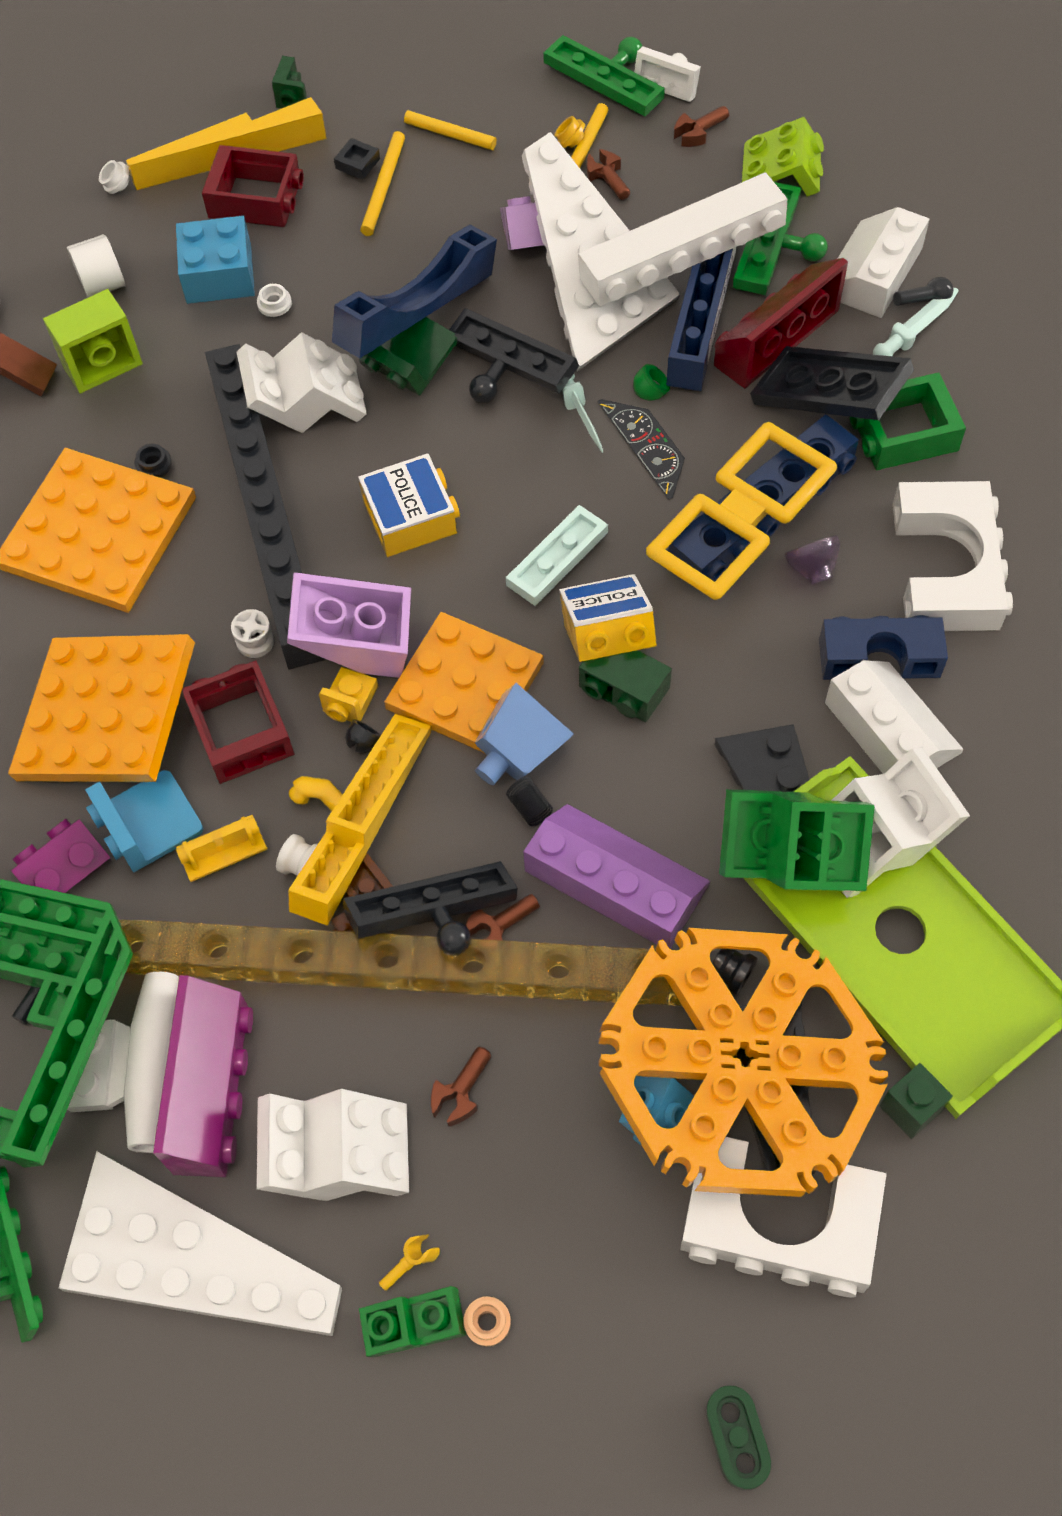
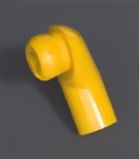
(312, 787)

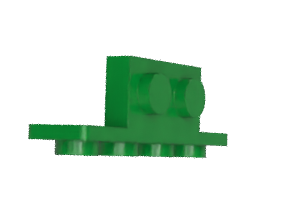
(16, 1268)

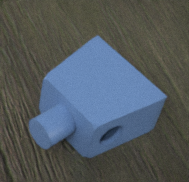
(518, 736)

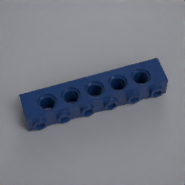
(777, 479)

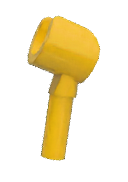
(412, 1257)

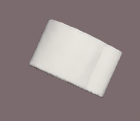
(96, 265)

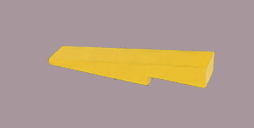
(195, 153)
(357, 820)

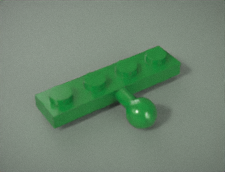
(606, 75)
(763, 252)

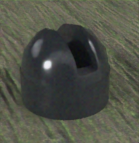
(363, 735)

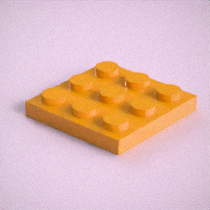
(460, 678)

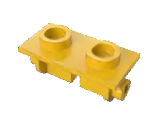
(221, 848)

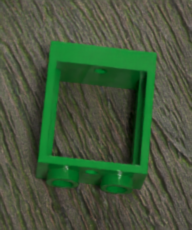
(940, 440)

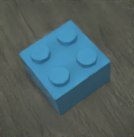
(214, 259)

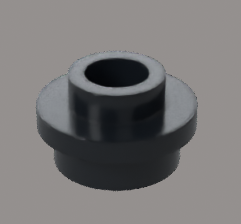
(153, 460)

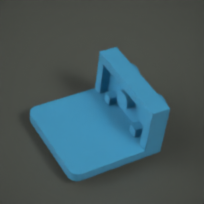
(144, 819)

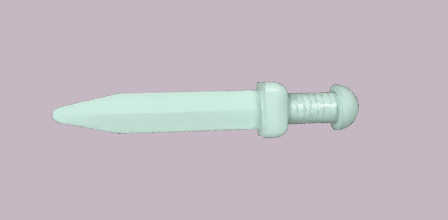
(904, 334)
(574, 398)

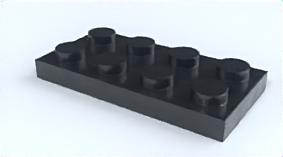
(832, 382)

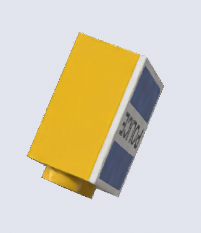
(409, 504)
(608, 617)

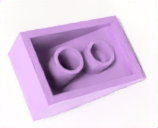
(351, 622)

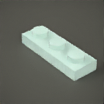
(557, 555)

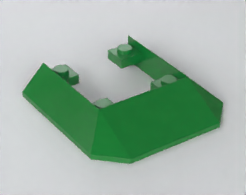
(78, 960)

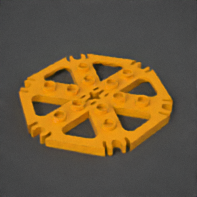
(726, 1084)

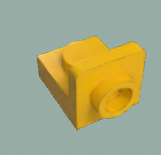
(348, 695)

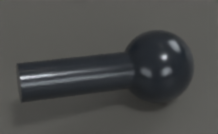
(936, 289)

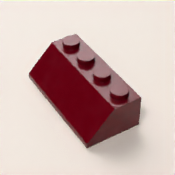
(781, 321)

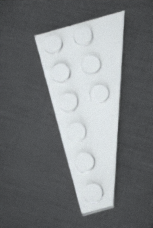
(167, 1253)

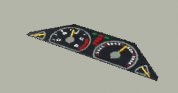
(648, 442)

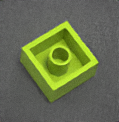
(93, 340)

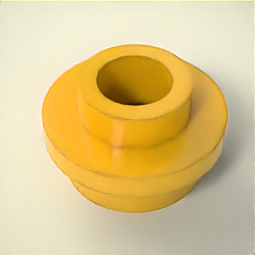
(570, 132)

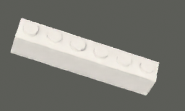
(682, 239)

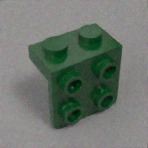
(412, 355)

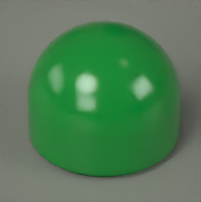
(646, 387)

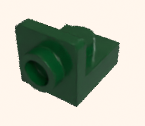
(287, 83)

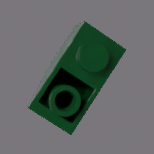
(627, 681)

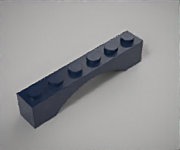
(369, 321)

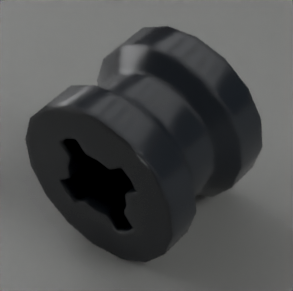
(734, 968)

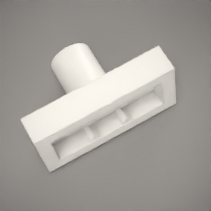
(670, 72)

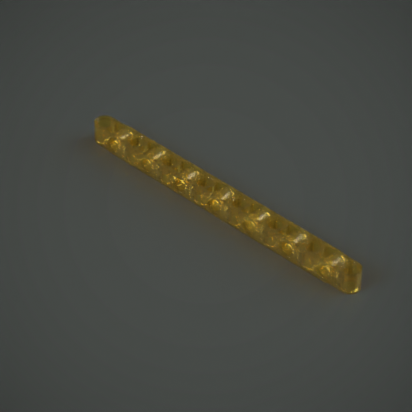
(345, 961)

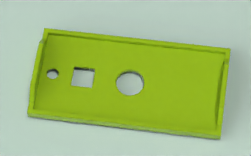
(962, 1002)

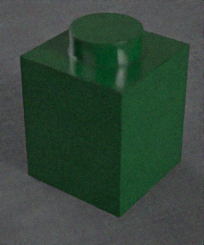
(915, 1100)

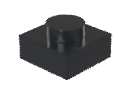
(357, 158)

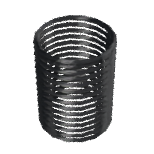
(528, 798)

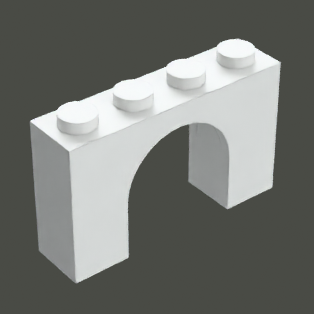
(967, 515)
(836, 1257)

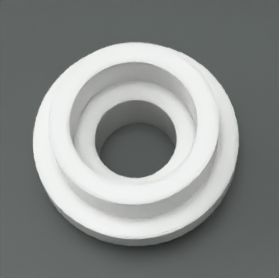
(114, 176)
(273, 300)

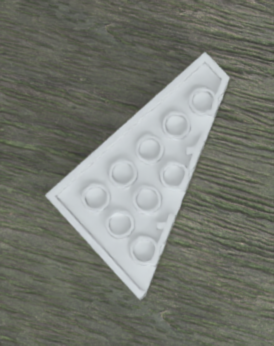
(572, 220)

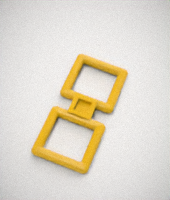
(741, 510)

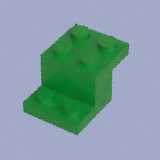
(796, 840)

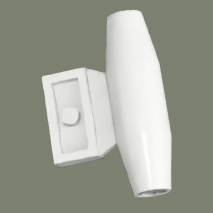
(132, 1062)

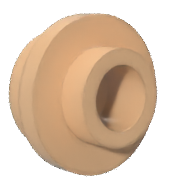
(483, 1306)

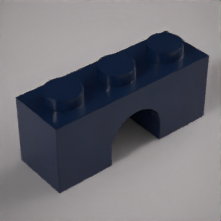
(914, 642)

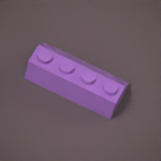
(614, 874)

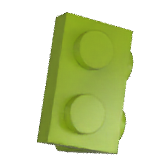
(785, 152)

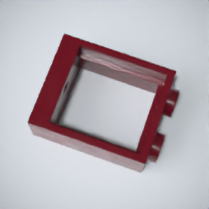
(255, 165)
(249, 752)

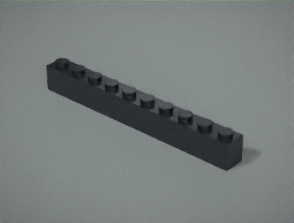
(260, 495)

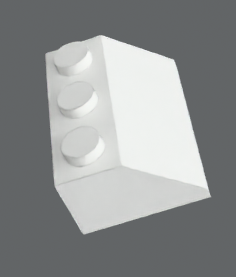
(880, 258)
(887, 715)

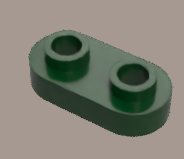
(738, 1438)

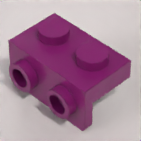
(62, 860)

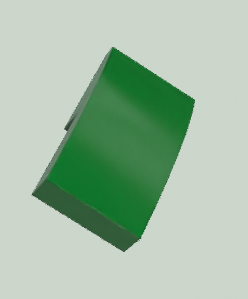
(412, 1322)

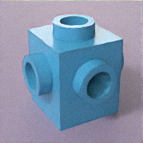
(663, 1098)

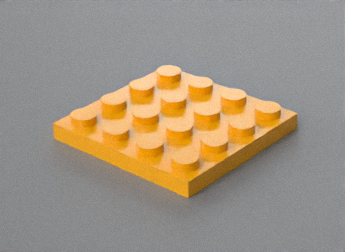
(96, 529)
(103, 709)

